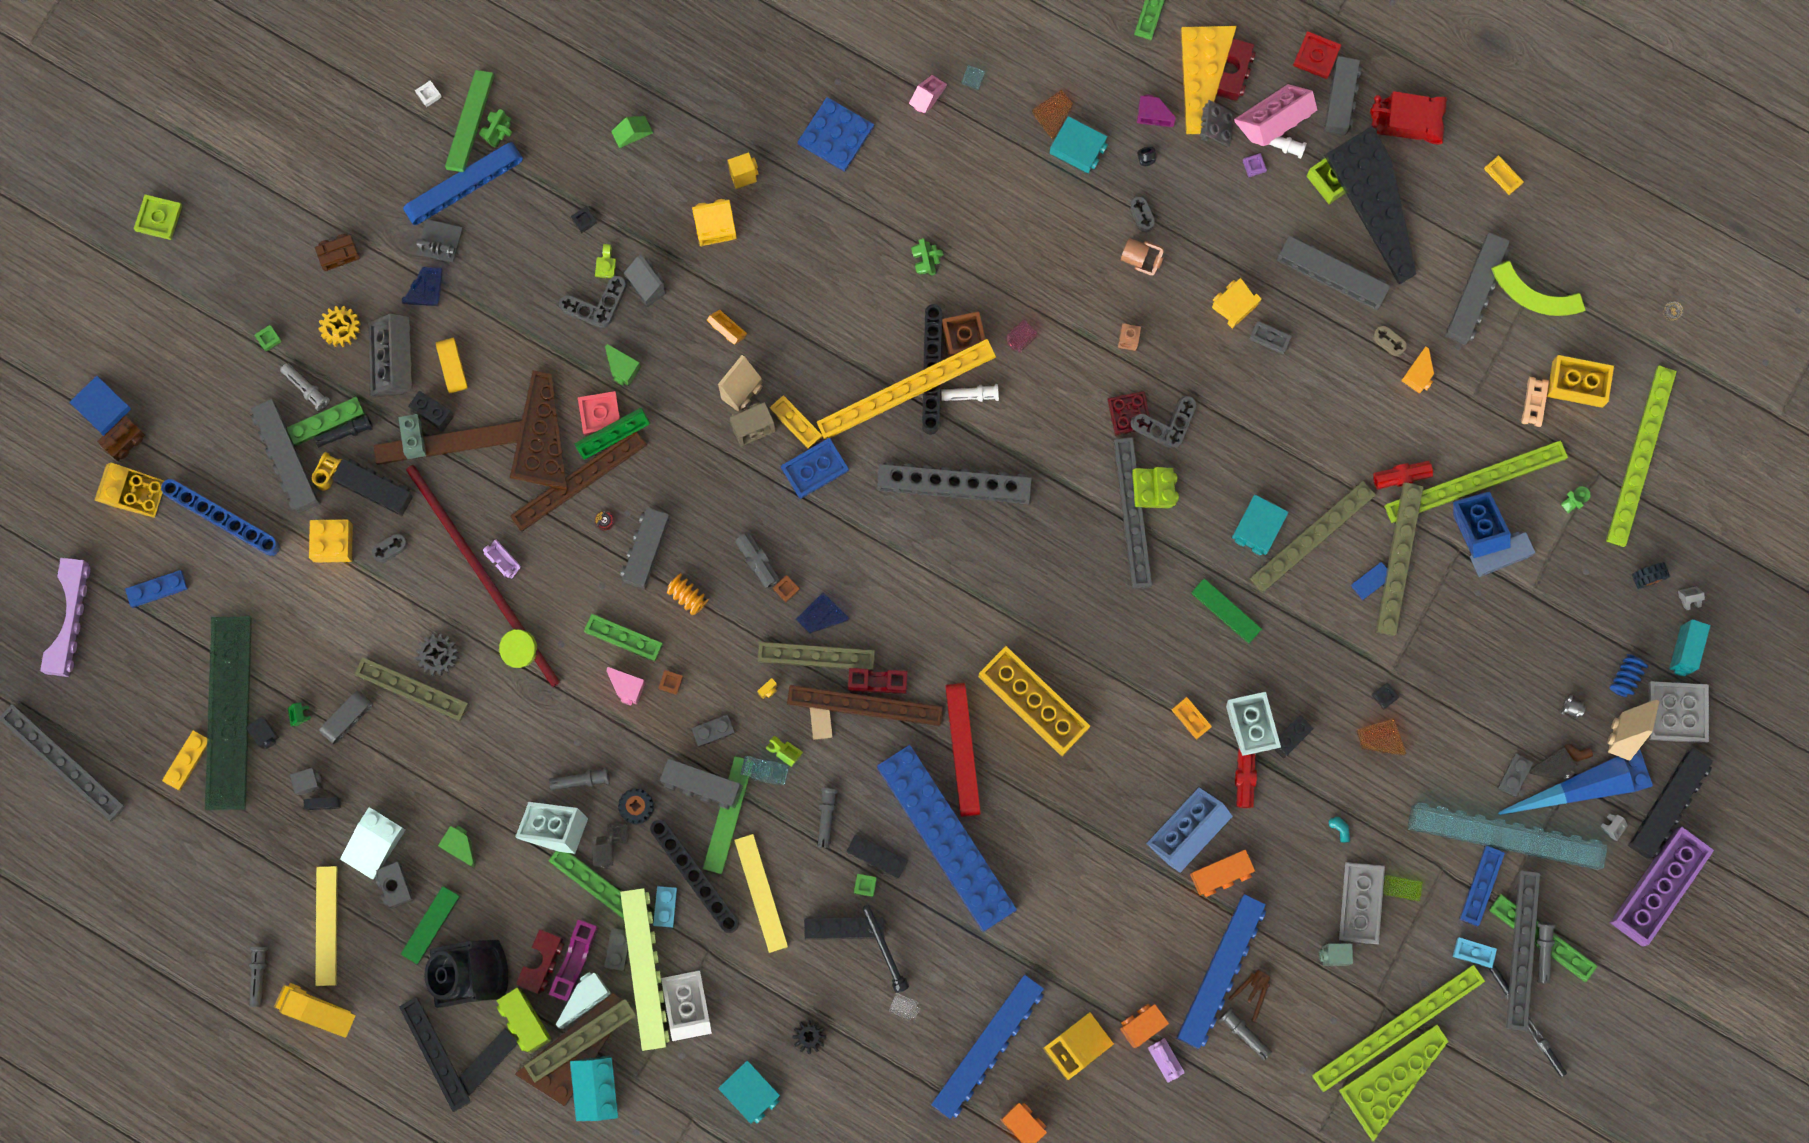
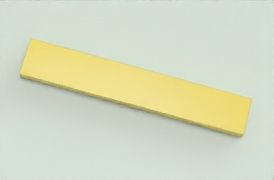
(761, 893)
(326, 926)

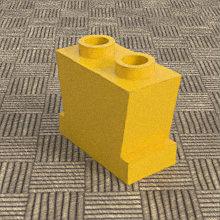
(1236, 302)

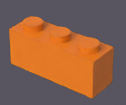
(1222, 873)

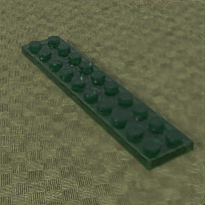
(228, 713)

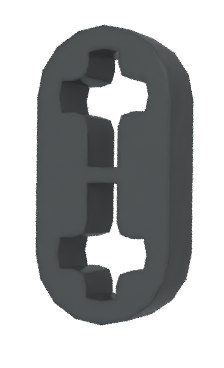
(1138, 216)
(386, 544)

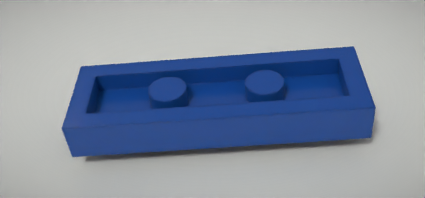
(156, 588)

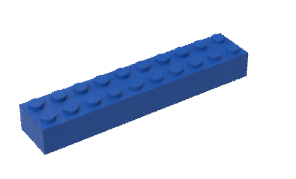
(946, 838)

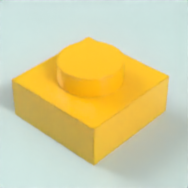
(768, 689)

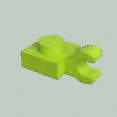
(606, 265)
(786, 752)

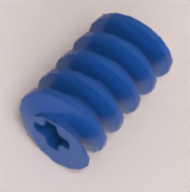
(1627, 676)

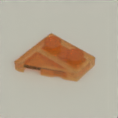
(1053, 112)
(1382, 738)

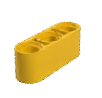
(451, 365)

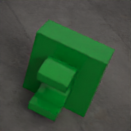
(296, 714)

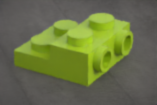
(1155, 487)

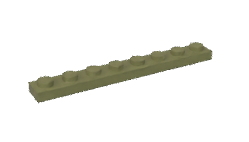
(1312, 537)
(1399, 559)

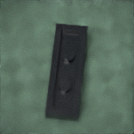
(876, 856)

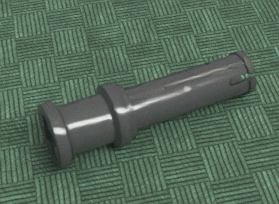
(588, 778)
(827, 807)
(1545, 942)
(257, 965)
(1239, 1027)

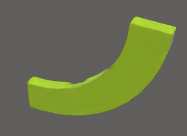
(1533, 300)

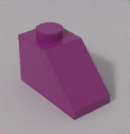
(1154, 112)

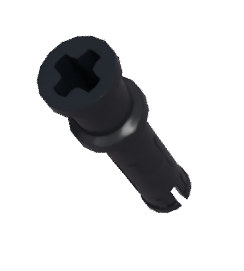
(352, 428)

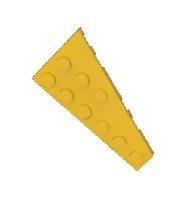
(1203, 64)

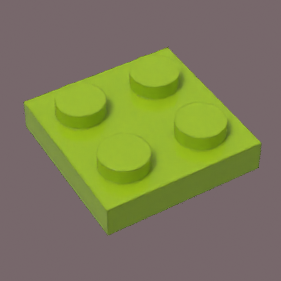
(158, 217)

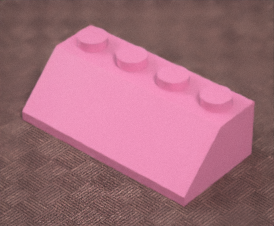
(1277, 114)

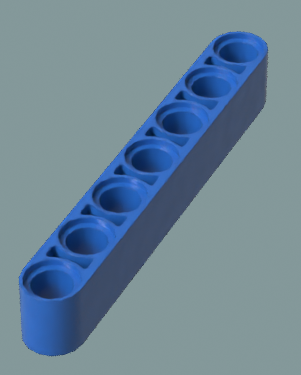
(463, 183)
(212, 513)

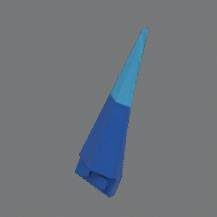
(1607, 779)

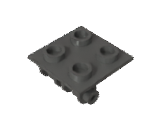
(1216, 123)
(439, 240)

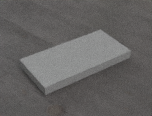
(1362, 903)

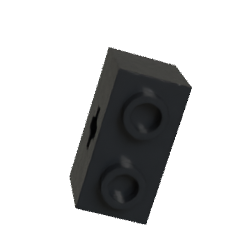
(431, 411)
(1293, 736)

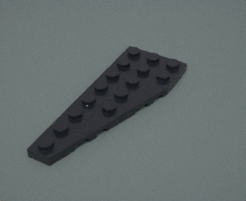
(1371, 186)

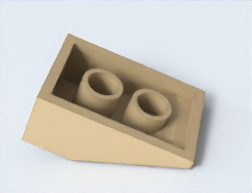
(740, 384)
(1632, 729)

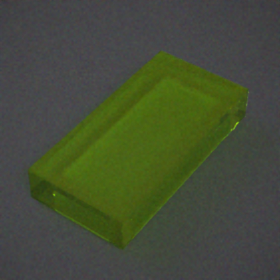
(1402, 888)

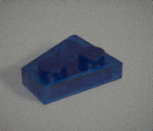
(425, 288)
(821, 615)

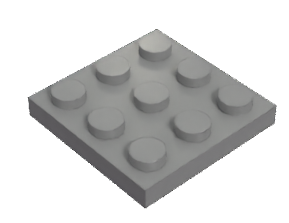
(1681, 712)

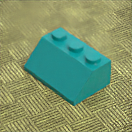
(593, 1089)

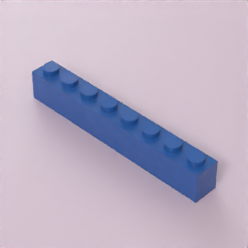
(1220, 972)
(987, 1047)

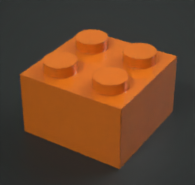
(1144, 1025)
(1023, 1124)

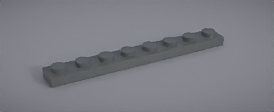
(1132, 515)
(61, 762)
(1523, 951)

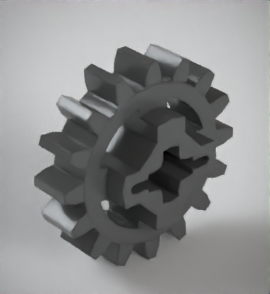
(429, 655)

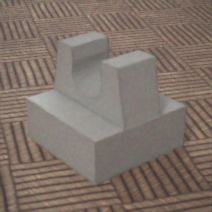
(1691, 595)
(1616, 828)

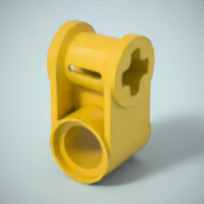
(326, 468)

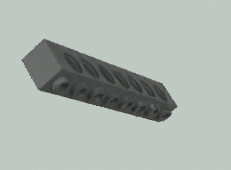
(944, 489)

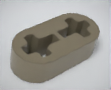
(1392, 337)

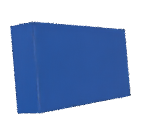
(1370, 581)

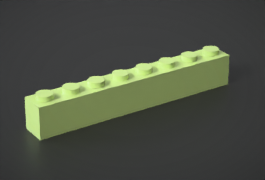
(643, 969)

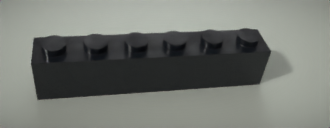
(1670, 803)

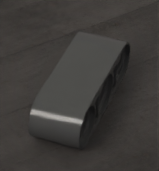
(346, 717)

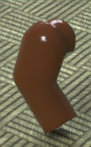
(1578, 755)

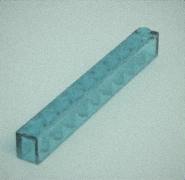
(1507, 837)

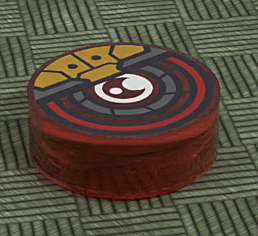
(604, 520)

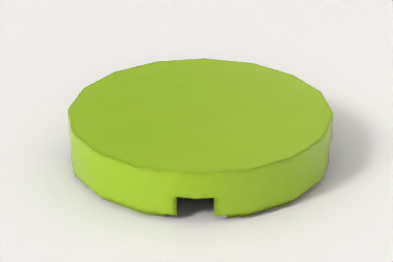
(518, 648)

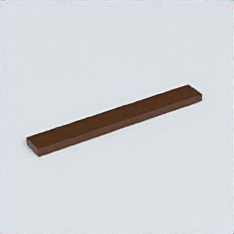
(452, 442)
(578, 481)
(864, 705)

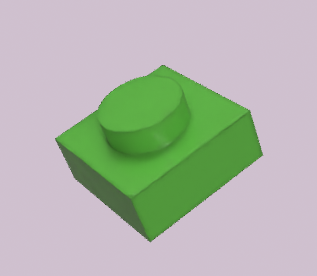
(267, 338)
(865, 885)

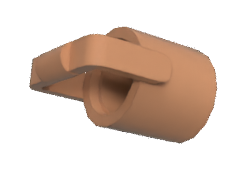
(1136, 252)

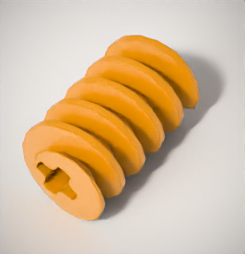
(686, 595)

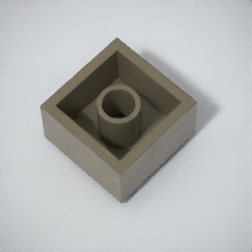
(752, 423)

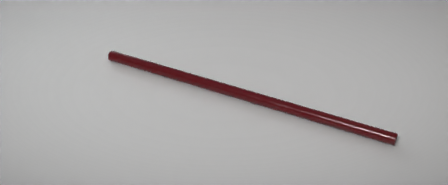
(477, 567)

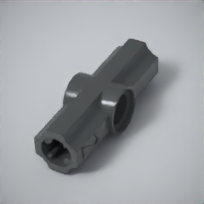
(757, 560)

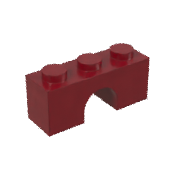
(1232, 84)
(886, 682)
(535, 979)

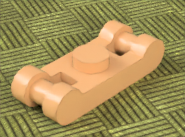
(1535, 401)

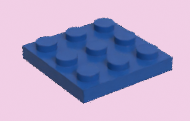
(835, 134)

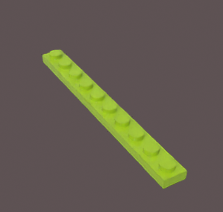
(1641, 456)
(1485, 478)
(1398, 1028)

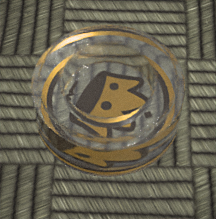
(1673, 311)

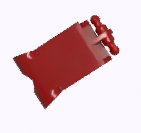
(1410, 116)

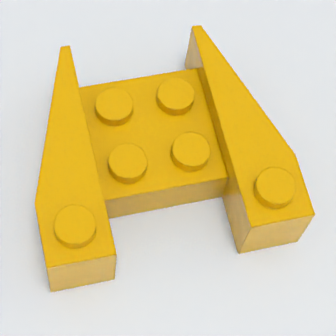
(313, 1011)

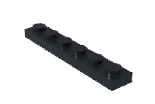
(435, 1054)

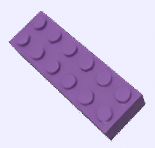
(1661, 886)

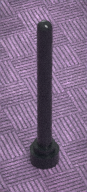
(899, 982)

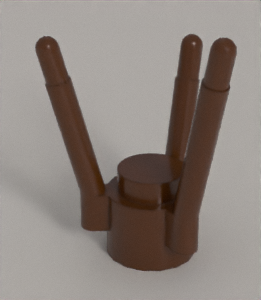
(1259, 982)

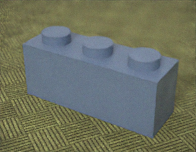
(1519, 550)

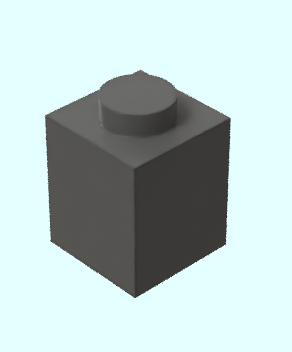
(306, 781)

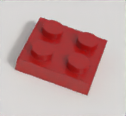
(1317, 55)

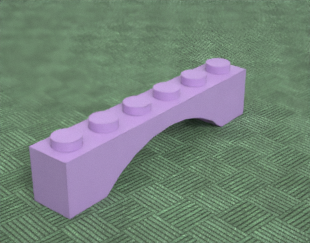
(58, 657)

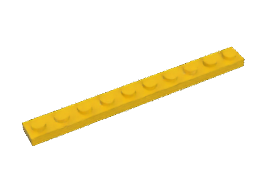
(906, 389)

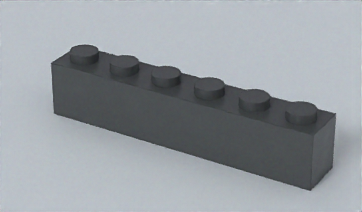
(1333, 272)
(1476, 289)
(285, 456)

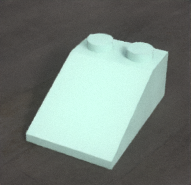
(1253, 723)
(552, 826)
(372, 843)
(585, 996)

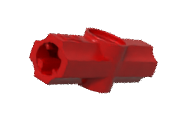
(1403, 474)
(1245, 780)

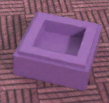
(1254, 165)

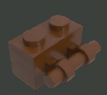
(121, 438)

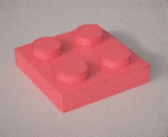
(598, 411)

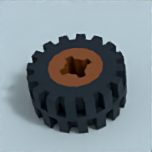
(1651, 575)
(643, 806)

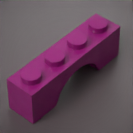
(575, 959)

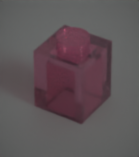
(1021, 336)

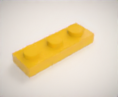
(796, 422)
(186, 761)

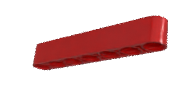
(962, 749)

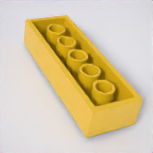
(1034, 701)

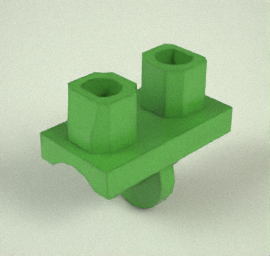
(498, 129)
(927, 265)
(1576, 499)

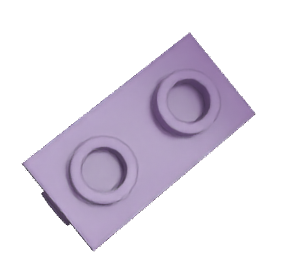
(505, 562)
(1166, 1060)

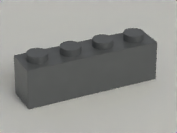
(1342, 95)
(645, 549)
(701, 783)

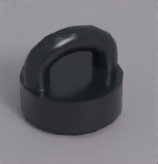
(1146, 154)

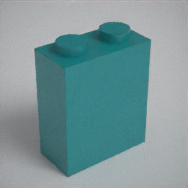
(1079, 145)
(1259, 525)
(1689, 647)
(750, 1093)

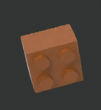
(962, 332)

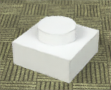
(428, 93)

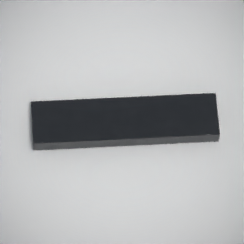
(488, 1061)

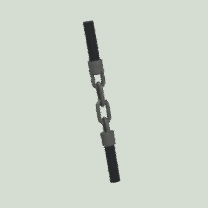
(1543, 1044)

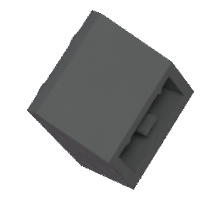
(645, 281)

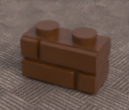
(337, 252)

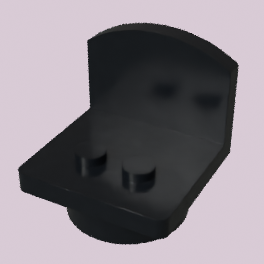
(467, 973)

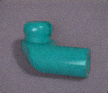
(1342, 827)

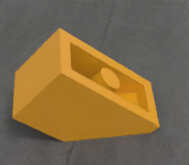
(1420, 373)

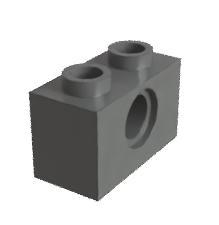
(393, 873)

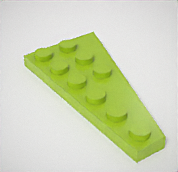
(1386, 1085)

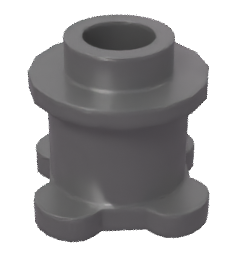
(1573, 707)

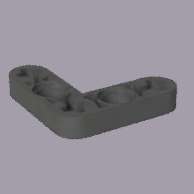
(595, 311)
(1166, 431)

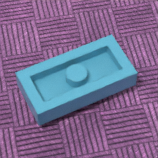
(665, 907)
(1474, 952)

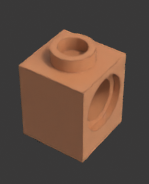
(1129, 337)

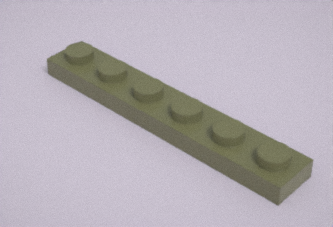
(815, 656)
(411, 689)
(580, 1040)

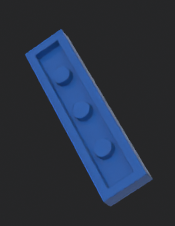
(1482, 885)

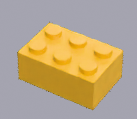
(1580, 381)

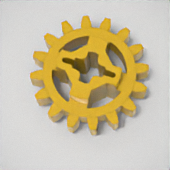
(335, 319)

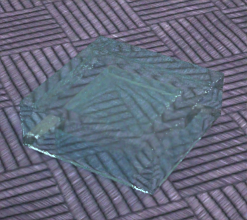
(973, 77)

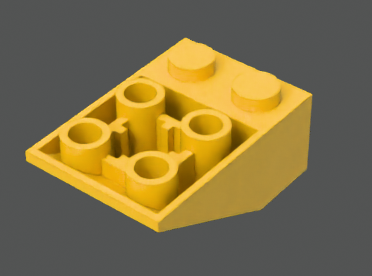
(714, 222)
(129, 490)
(1078, 1046)

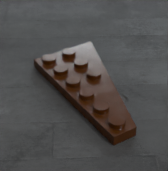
(539, 444)
(559, 1082)

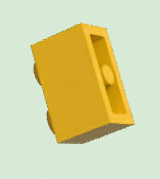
(743, 170)

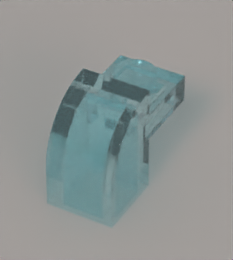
(764, 771)

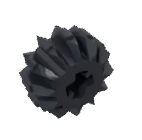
(802, 1038)

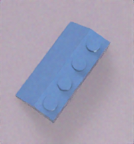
(1189, 829)

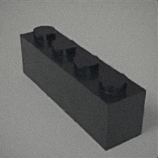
(372, 487)
(840, 928)

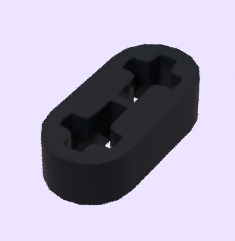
(322, 803)

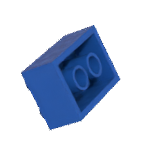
(1481, 524)

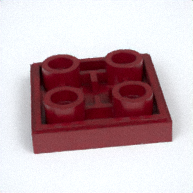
(1124, 408)

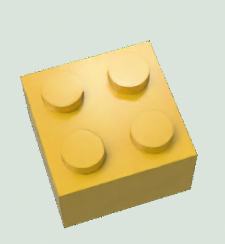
(330, 540)

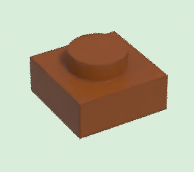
(786, 589)
(670, 682)

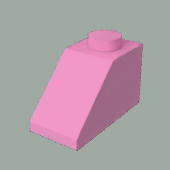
(927, 94)
(626, 686)

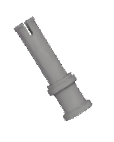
(310, 392)

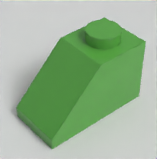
(622, 366)
(458, 844)

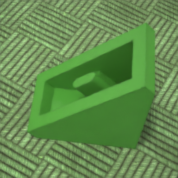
(631, 130)

